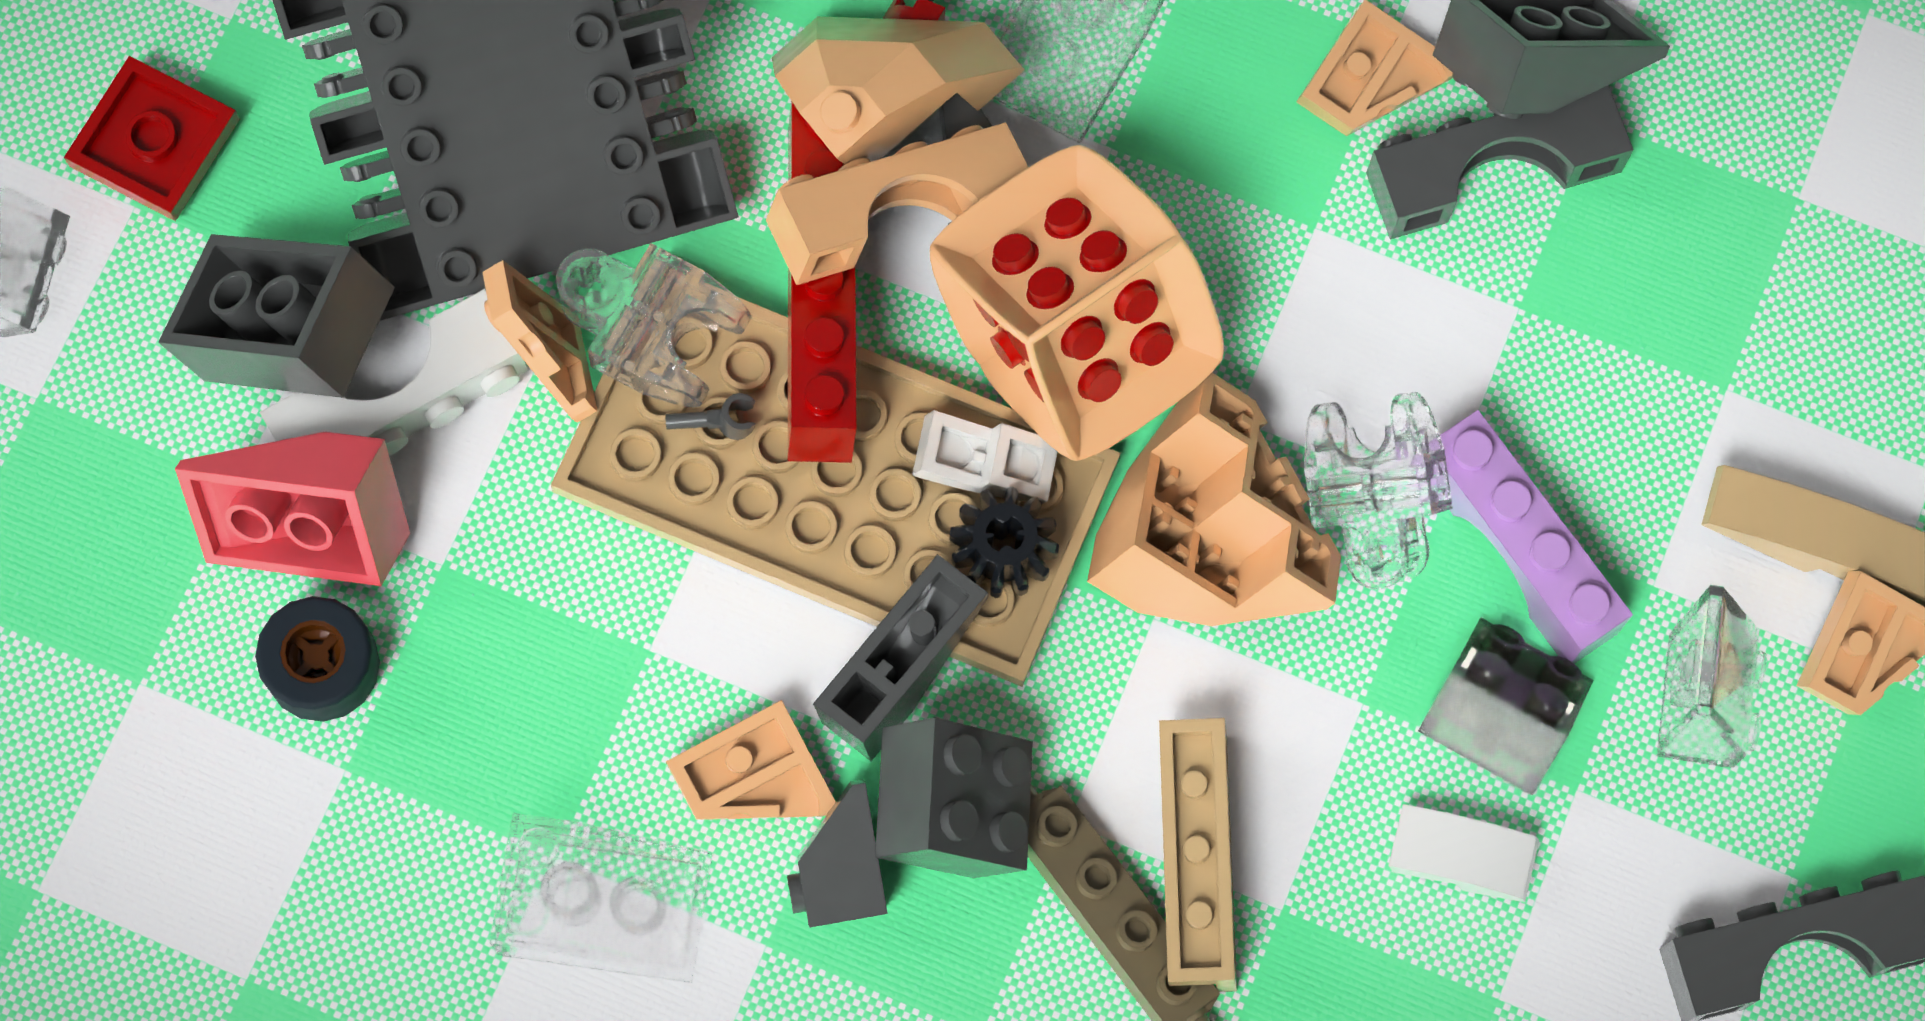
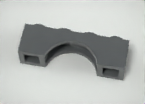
(1420, 177)
(1724, 966)

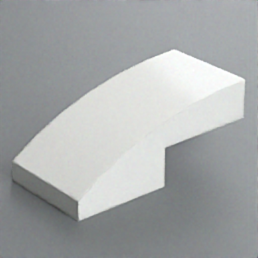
(984, 457)
(1464, 852)

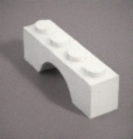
(462, 364)

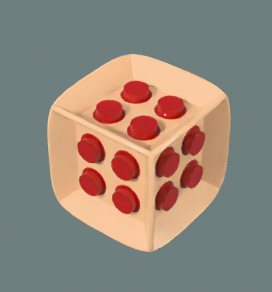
(1078, 301)

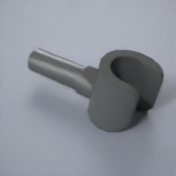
(716, 418)

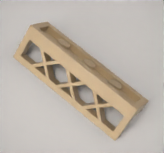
(1197, 853)

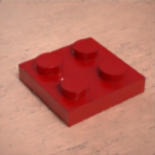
(152, 138)

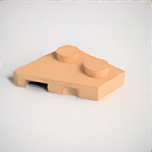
(1371, 71)
(541, 337)
(1864, 645)
(753, 772)

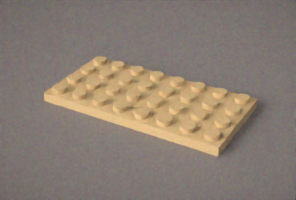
(820, 528)

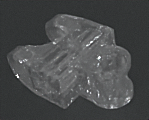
(645, 316)
(1382, 519)

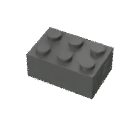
(277, 314)

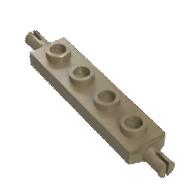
(1109, 907)

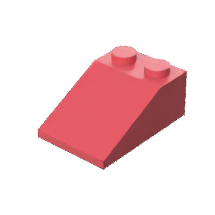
(299, 507)

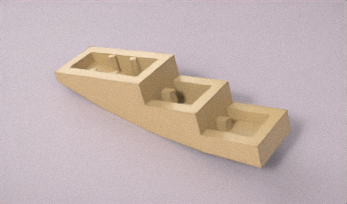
(1815, 530)

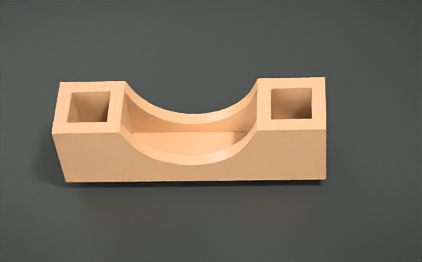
(825, 218)

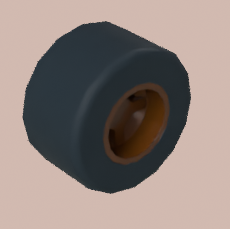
(300, 641)

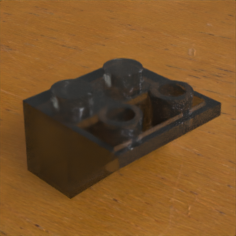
(1507, 705)

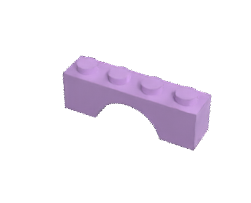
(1559, 580)

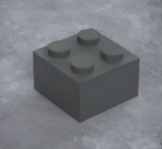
(954, 798)

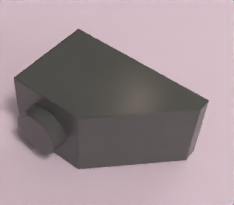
(838, 865)

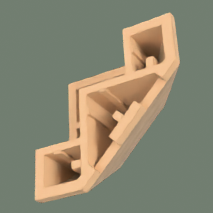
(879, 79)
(1213, 522)

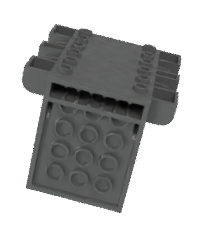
(508, 134)

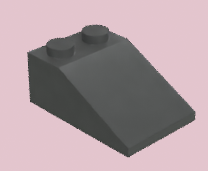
(1542, 51)

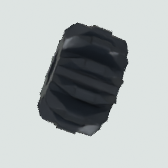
(999, 521)

